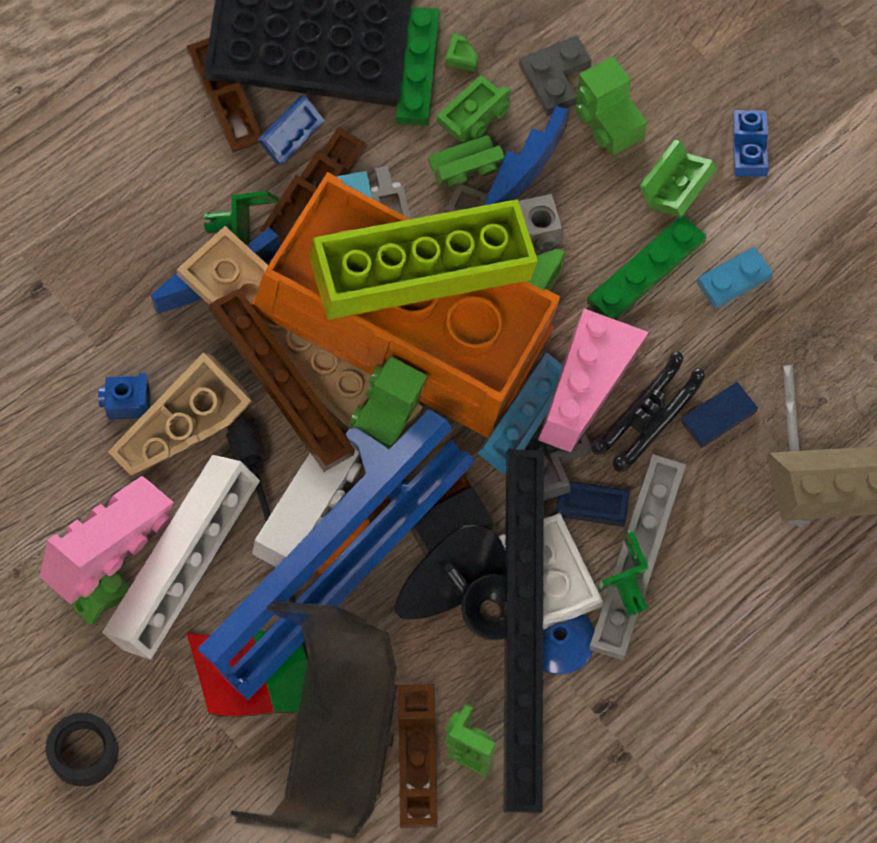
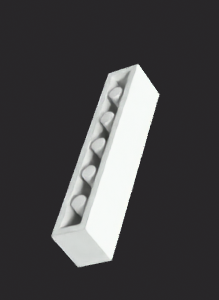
(181, 557)

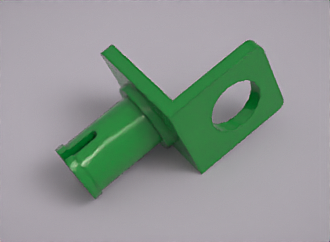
(238, 217)
(626, 581)

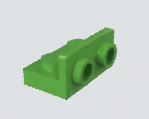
(468, 746)

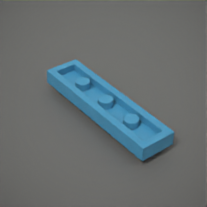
(523, 413)

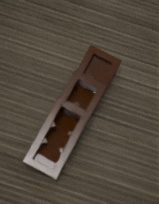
(227, 103)
(336, 158)

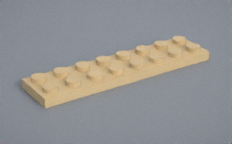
(230, 264)

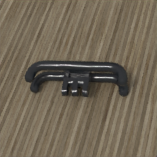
(648, 414)

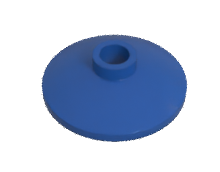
(573, 651)

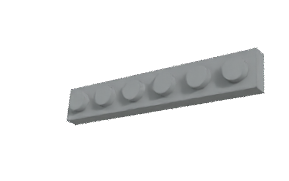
(649, 526)

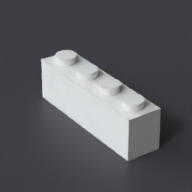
(303, 507)

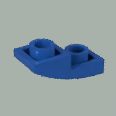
(750, 143)

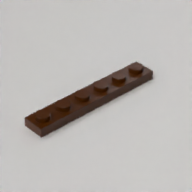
(281, 380)

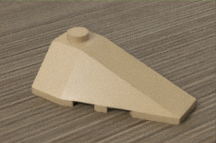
(190, 410)

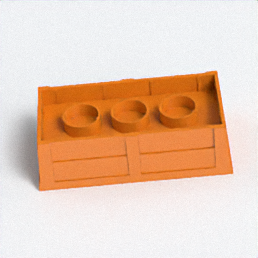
(468, 344)

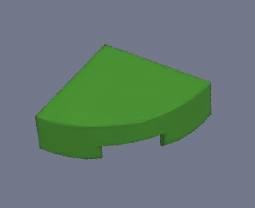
(461, 54)

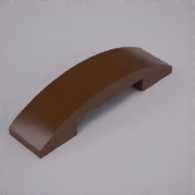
(417, 756)

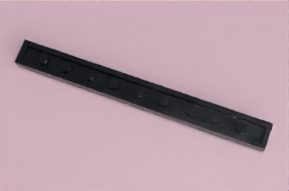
(523, 633)

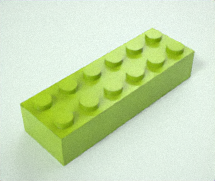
(422, 259)

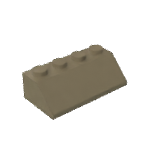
(825, 482)

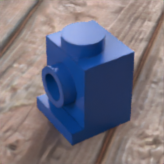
(132, 404)

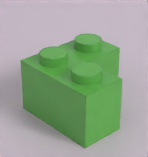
(606, 106)
(393, 398)

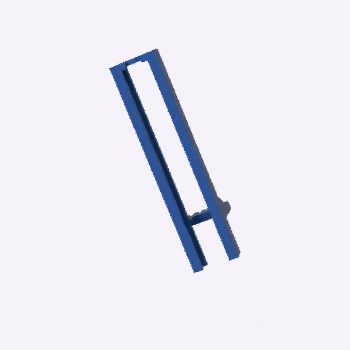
(409, 503)

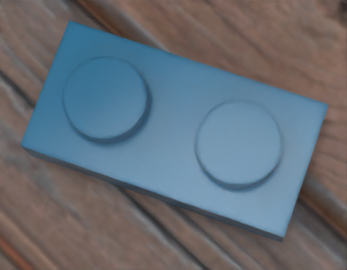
(734, 277)

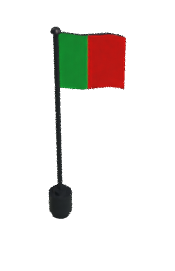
(285, 687)

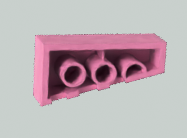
(591, 369)
(106, 538)

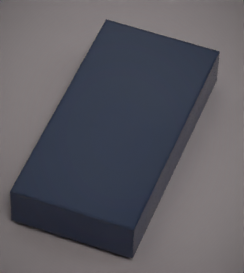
(719, 415)
(594, 504)

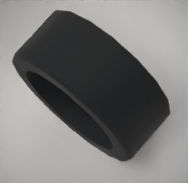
(65, 728)

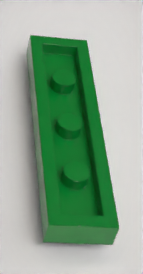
(418, 67)
(646, 268)

